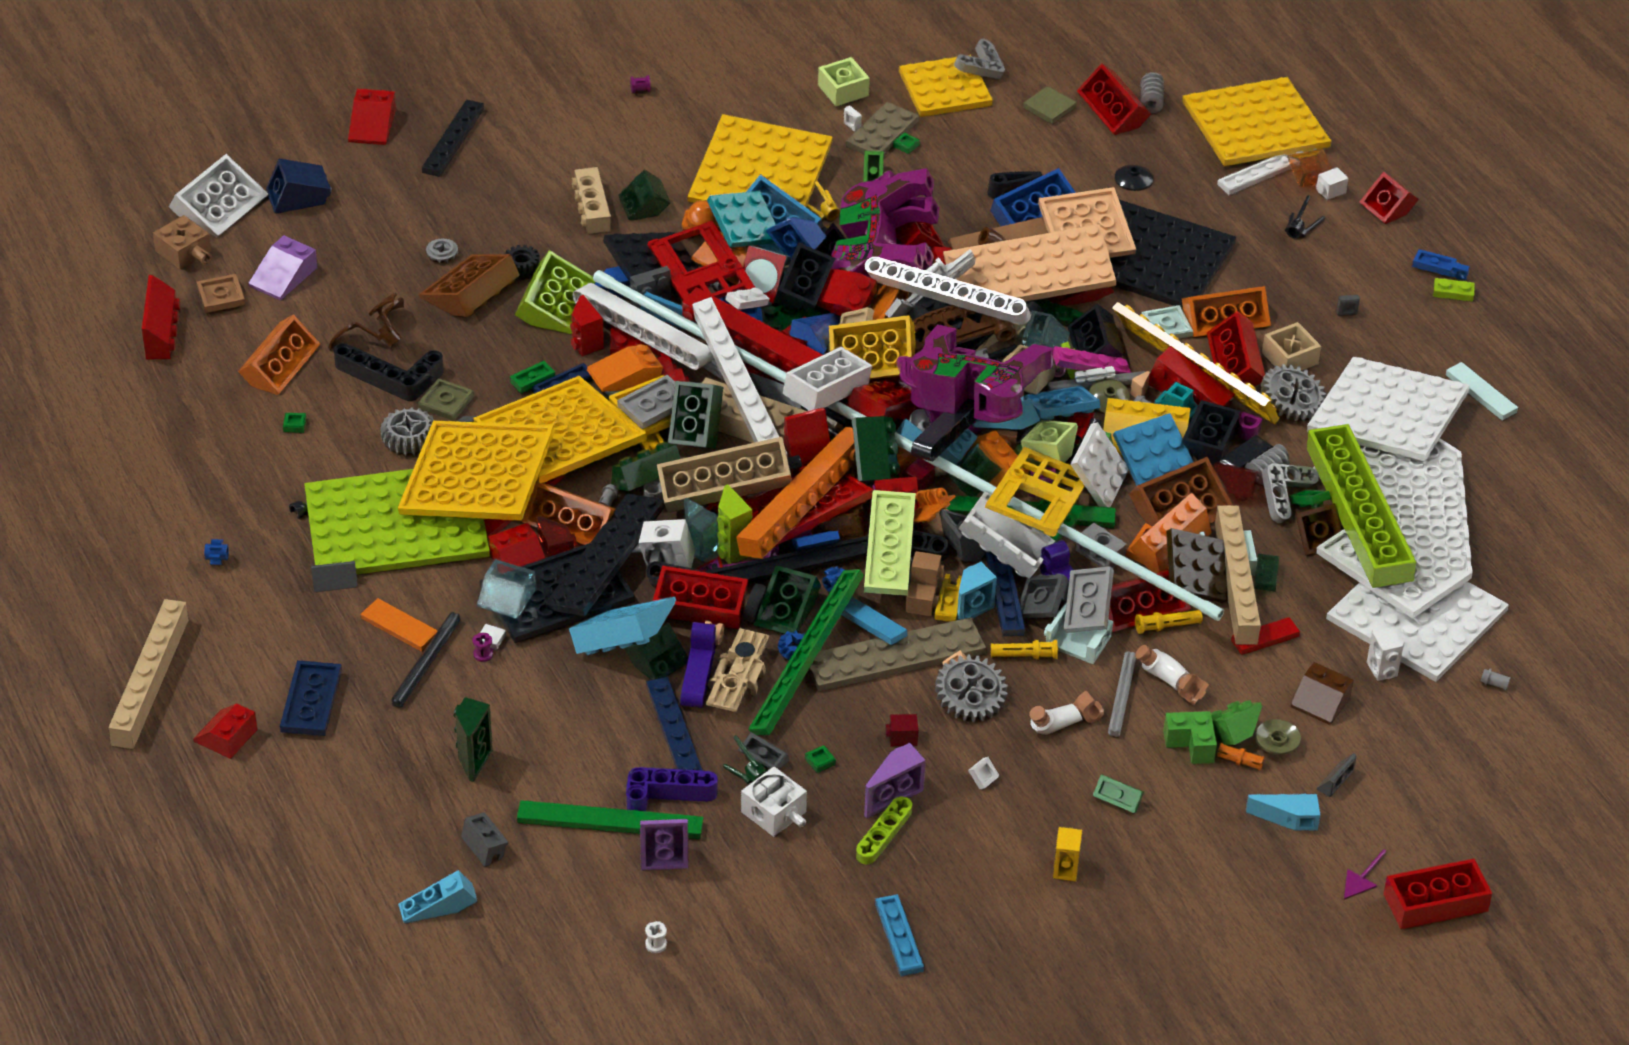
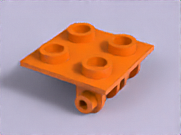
(931, 502)

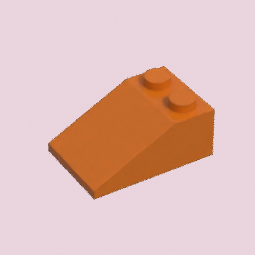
(625, 369)

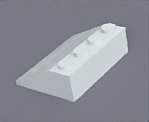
(218, 197)

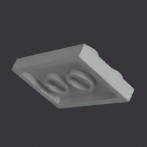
(649, 402)
(1088, 599)

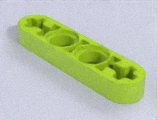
(886, 831)

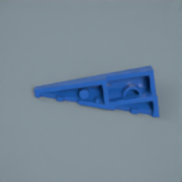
(815, 330)

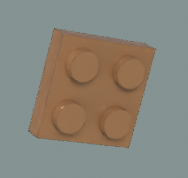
(220, 293)

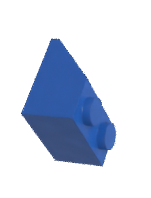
(794, 231)

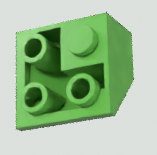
(1236, 722)

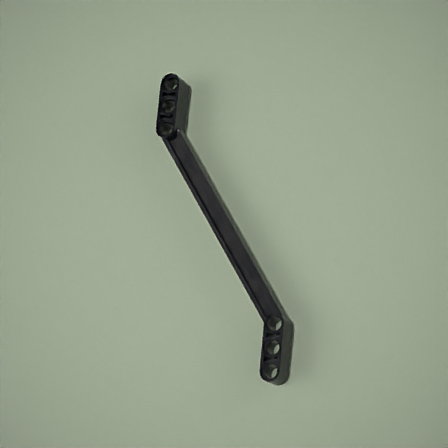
(809, 558)

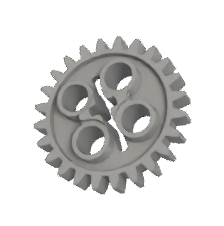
(1307, 395)
(956, 675)

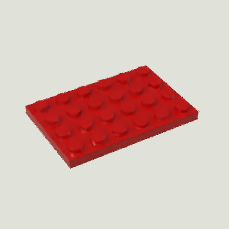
(839, 499)

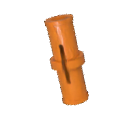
(1240, 756)

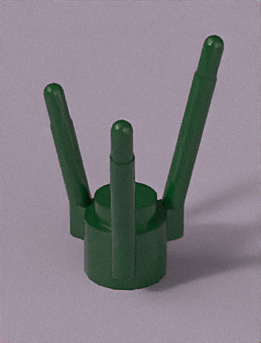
(753, 768)

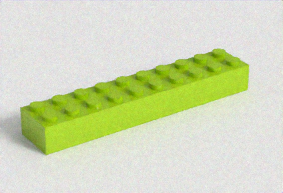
(1361, 506)

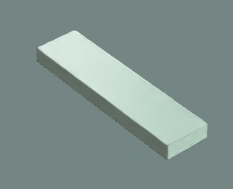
(1482, 391)

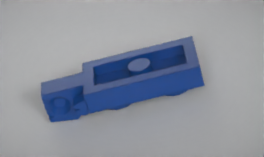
(1440, 264)

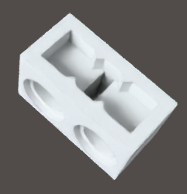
(1384, 654)

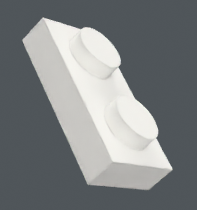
(747, 298)

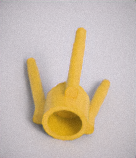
(828, 207)

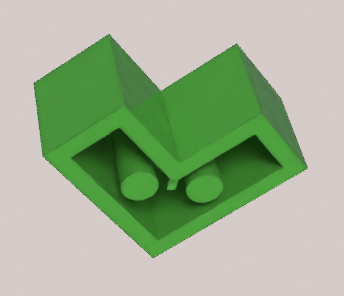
(1191, 731)

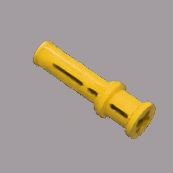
(1159, 622)
(1035, 649)

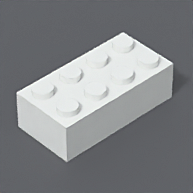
(826, 379)

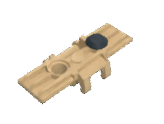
(745, 669)

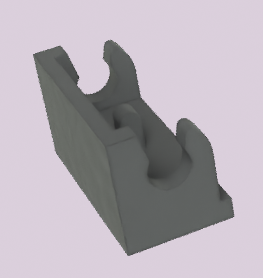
(483, 838)

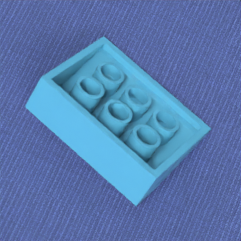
(621, 626)

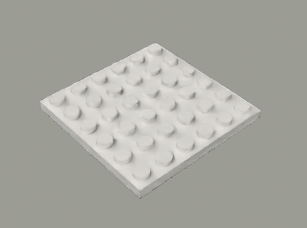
(1391, 407)
(1432, 638)

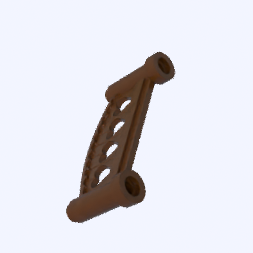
(969, 330)

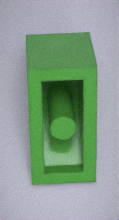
(873, 165)

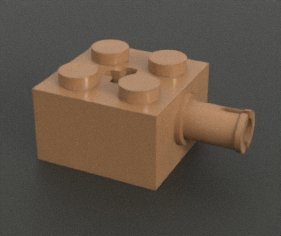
(183, 242)

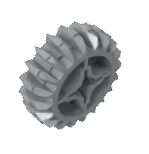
(406, 430)

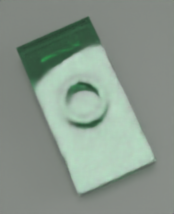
(1266, 572)

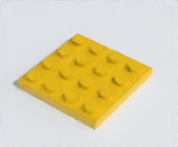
(942, 88)

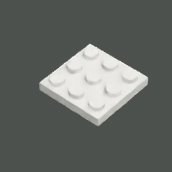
(1099, 466)

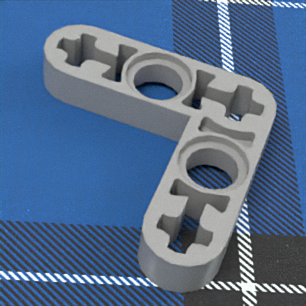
(986, 65)
(1280, 480)

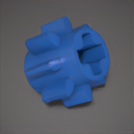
(216, 552)
(832, 575)

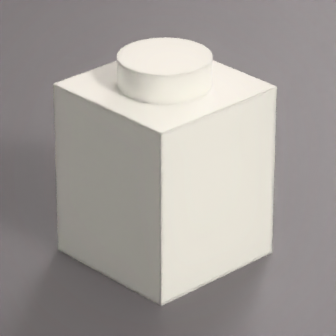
(1332, 183)

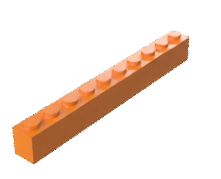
(798, 496)

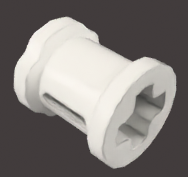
(658, 939)

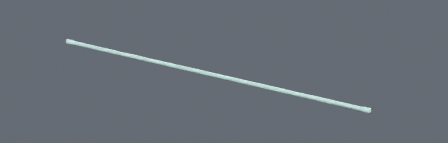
(1204, 606)

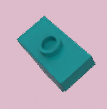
(1178, 396)

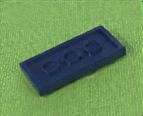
(310, 698)

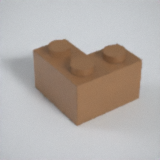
(924, 583)

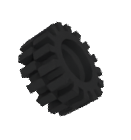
(527, 255)

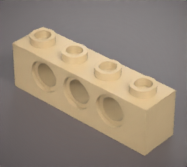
(591, 200)

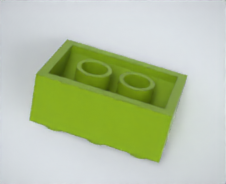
(732, 519)

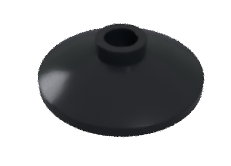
(1133, 177)

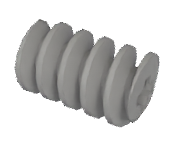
(1152, 92)
(1276, 454)

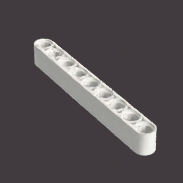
(954, 296)
(646, 327)

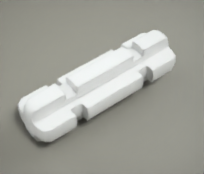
(1095, 374)

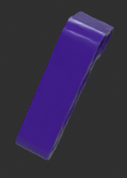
(1056, 559)
(699, 665)
(669, 785)

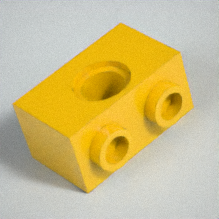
(1067, 854)

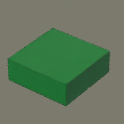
(906, 143)
(294, 422)
(820, 759)

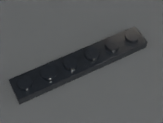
(453, 138)

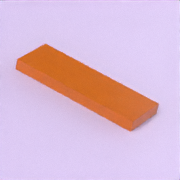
(399, 624)

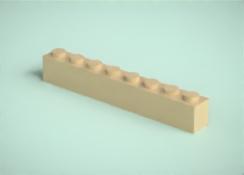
(1238, 576)
(148, 674)

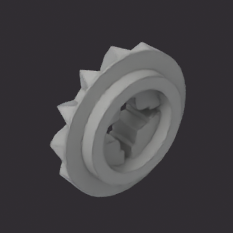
(434, 250)

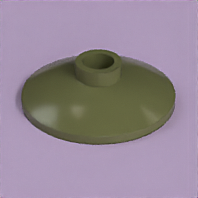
(1101, 387)
(1278, 736)

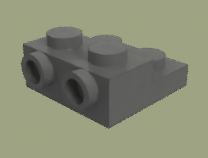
(654, 282)
(1043, 595)

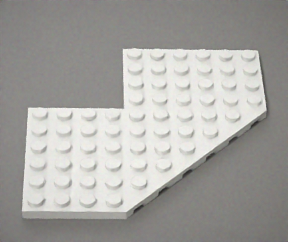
(1433, 519)

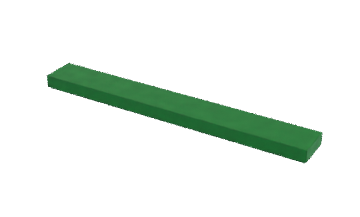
(1083, 514)
(598, 817)

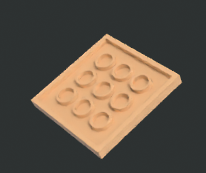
(1090, 209)

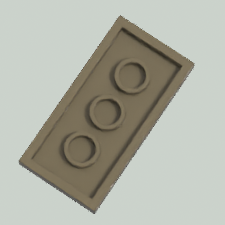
(882, 129)

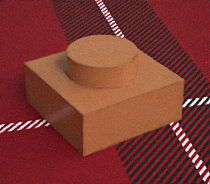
(1009, 436)

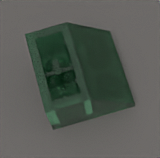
(644, 197)
(979, 464)
(659, 655)

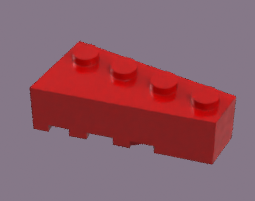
(1175, 367)

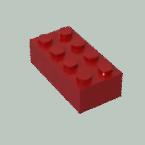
(1437, 893)

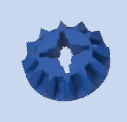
(785, 643)

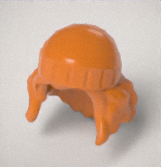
(698, 214)

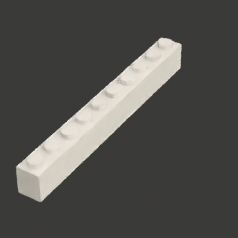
(734, 371)

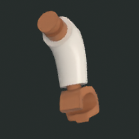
(1172, 672)
(1052, 720)

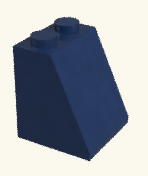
(297, 186)

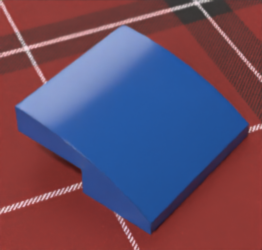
(813, 540)

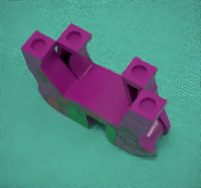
(873, 213)
(947, 379)

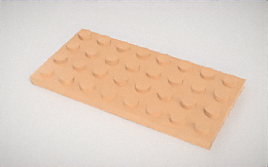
(1041, 264)

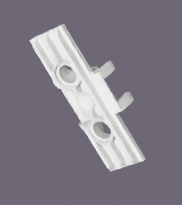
(951, 270)

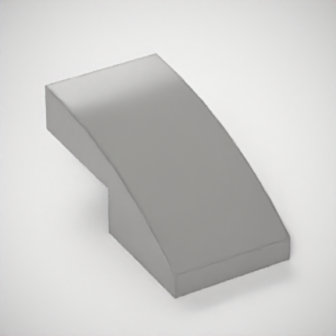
(899, 308)

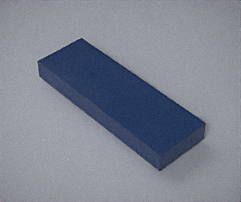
(580, 370)

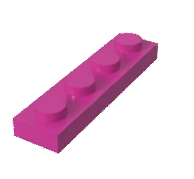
(1085, 360)

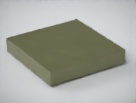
(1049, 105)
(446, 399)

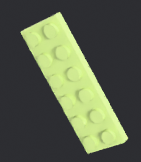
(889, 543)

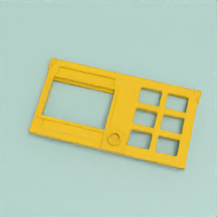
(1060, 499)

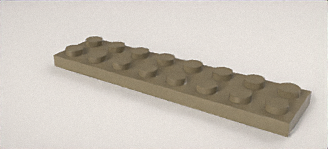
(879, 659)

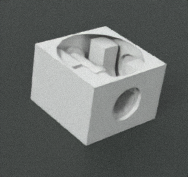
(666, 542)
(774, 802)

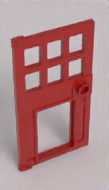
(725, 267)

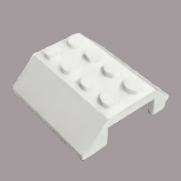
(1006, 538)

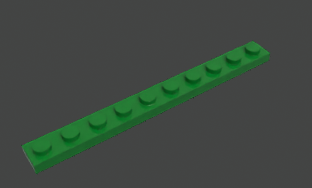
(806, 652)

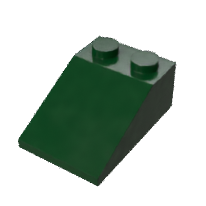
(787, 600)

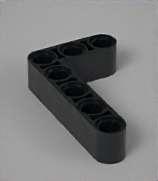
(401, 383)

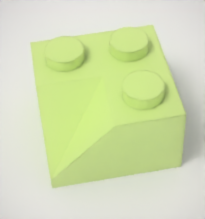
(843, 81)
(1051, 439)

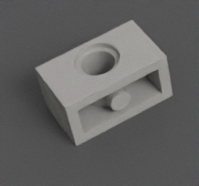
(1105, 538)

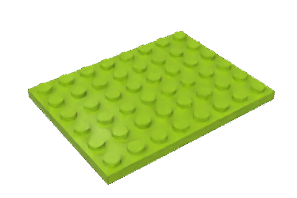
(362, 524)

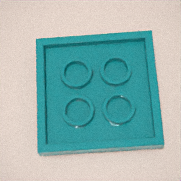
(742, 218)

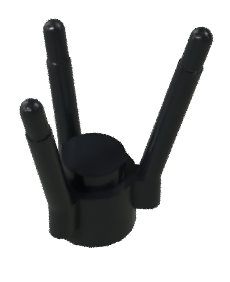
(1296, 226)

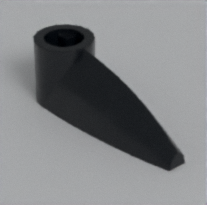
(1008, 181)

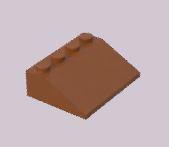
(471, 283)
(1162, 494)

